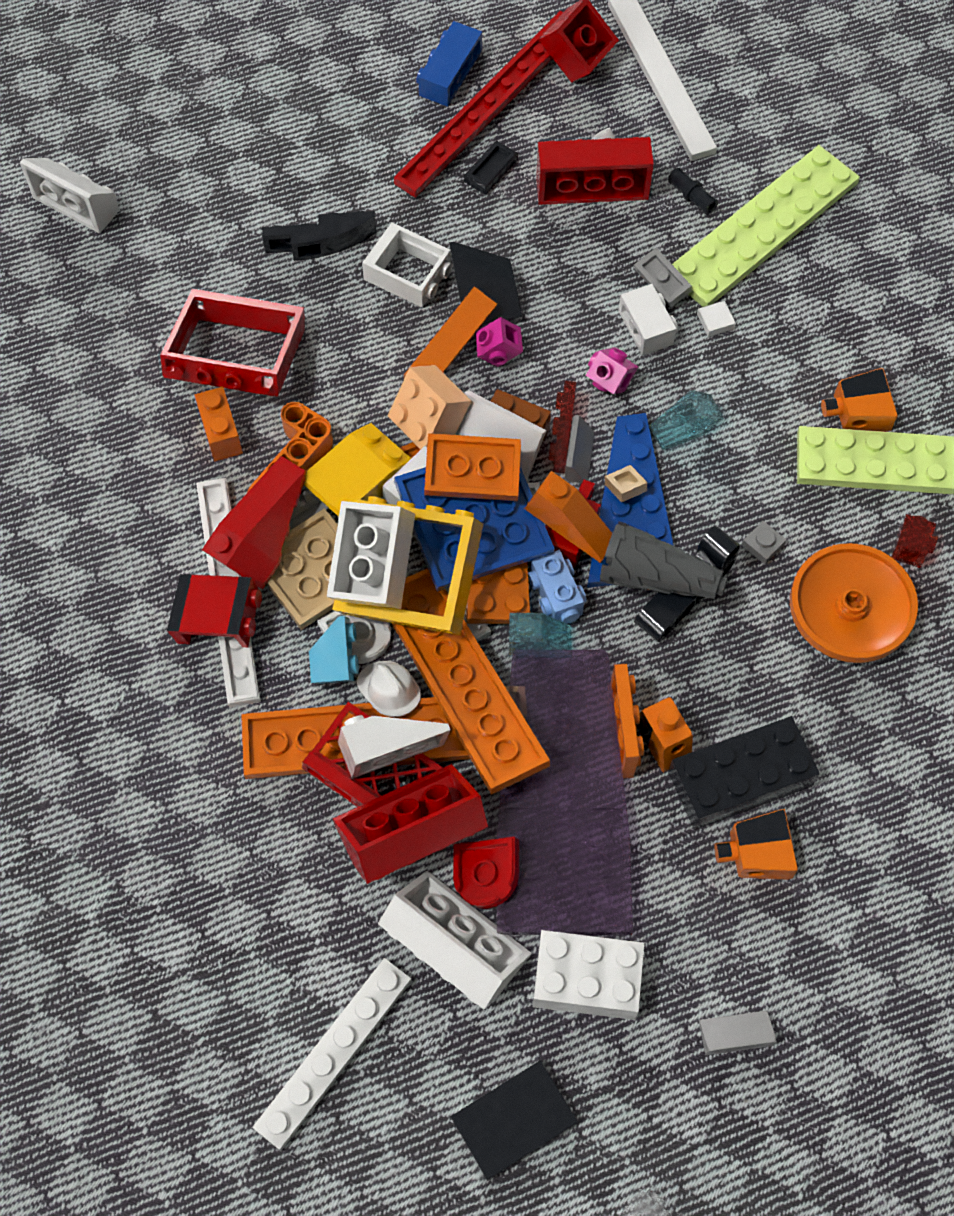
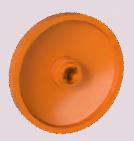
(853, 603)

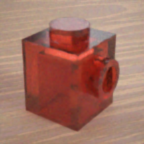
(914, 540)

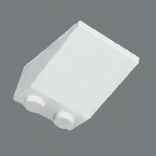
(385, 740)

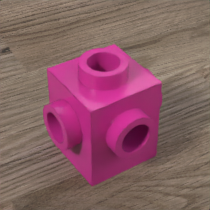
(499, 342)
(611, 370)

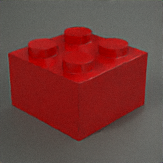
(578, 40)

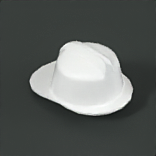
(389, 688)

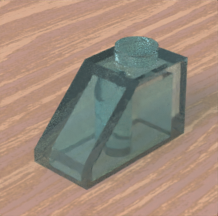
(686, 420)
(538, 632)

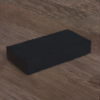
(491, 167)

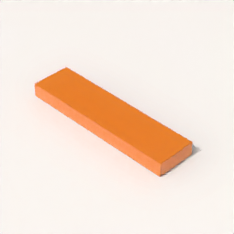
(456, 331)

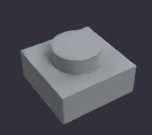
(763, 542)

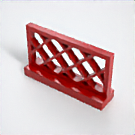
(340, 780)

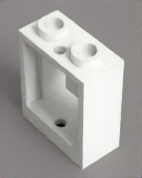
(400, 238)

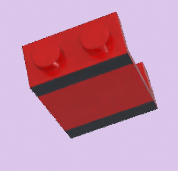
(214, 608)

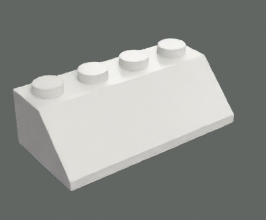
(453, 939)

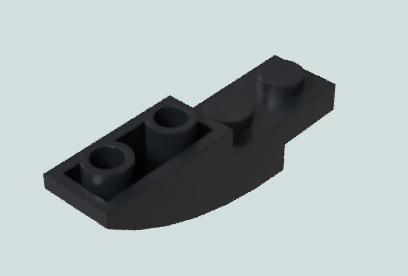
(330, 236)

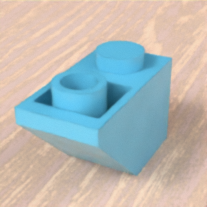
(332, 654)

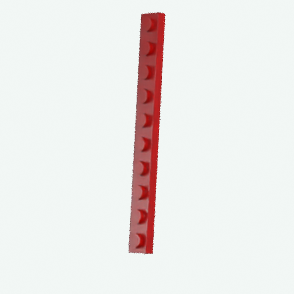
(474, 116)

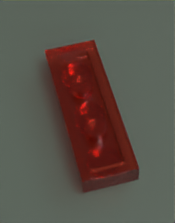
(562, 427)

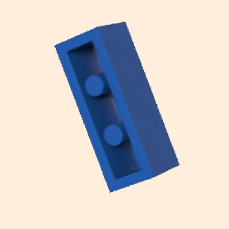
(449, 63)

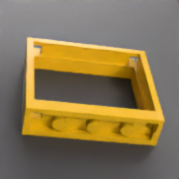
(460, 581)

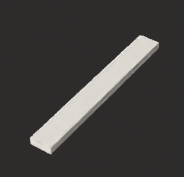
(663, 79)
(237, 662)

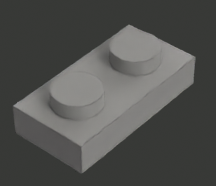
(664, 276)

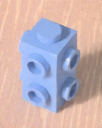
(557, 588)

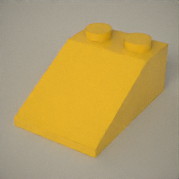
(355, 468)

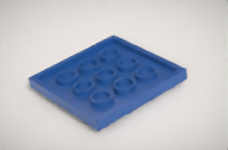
(507, 537)

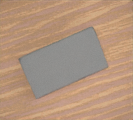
(579, 451)
(737, 1032)

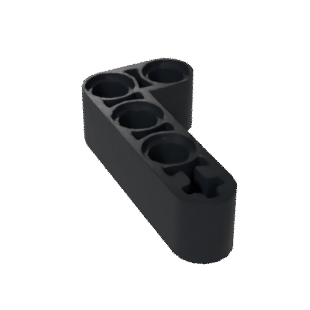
(668, 610)

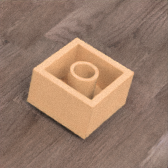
(428, 405)

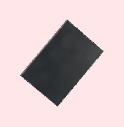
(513, 1120)

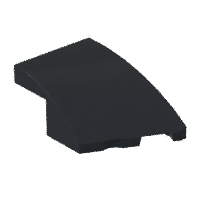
(490, 275)

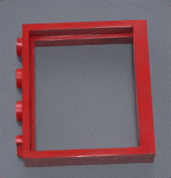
(236, 312)

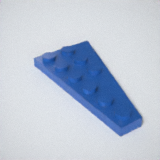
(647, 511)

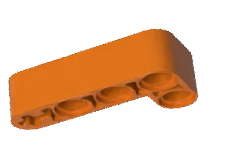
(302, 437)

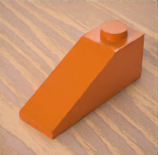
(570, 515)

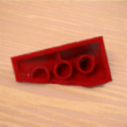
(256, 528)

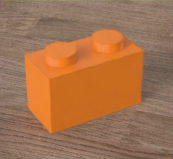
(218, 424)

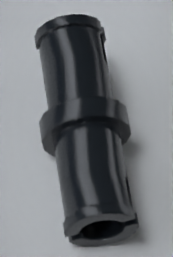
(692, 191)

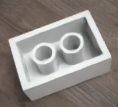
(371, 554)
(588, 975)

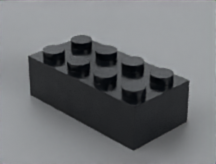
(743, 772)

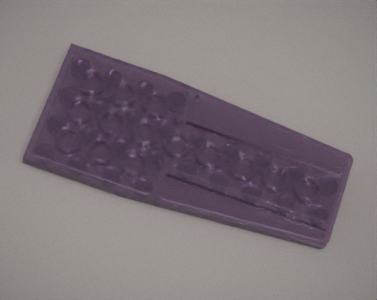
(573, 812)

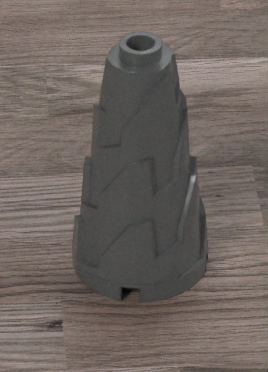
(648, 563)

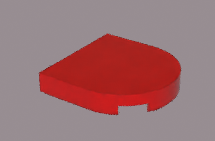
(486, 871)

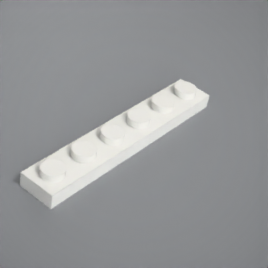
(332, 1054)

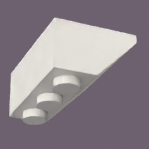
(70, 193)

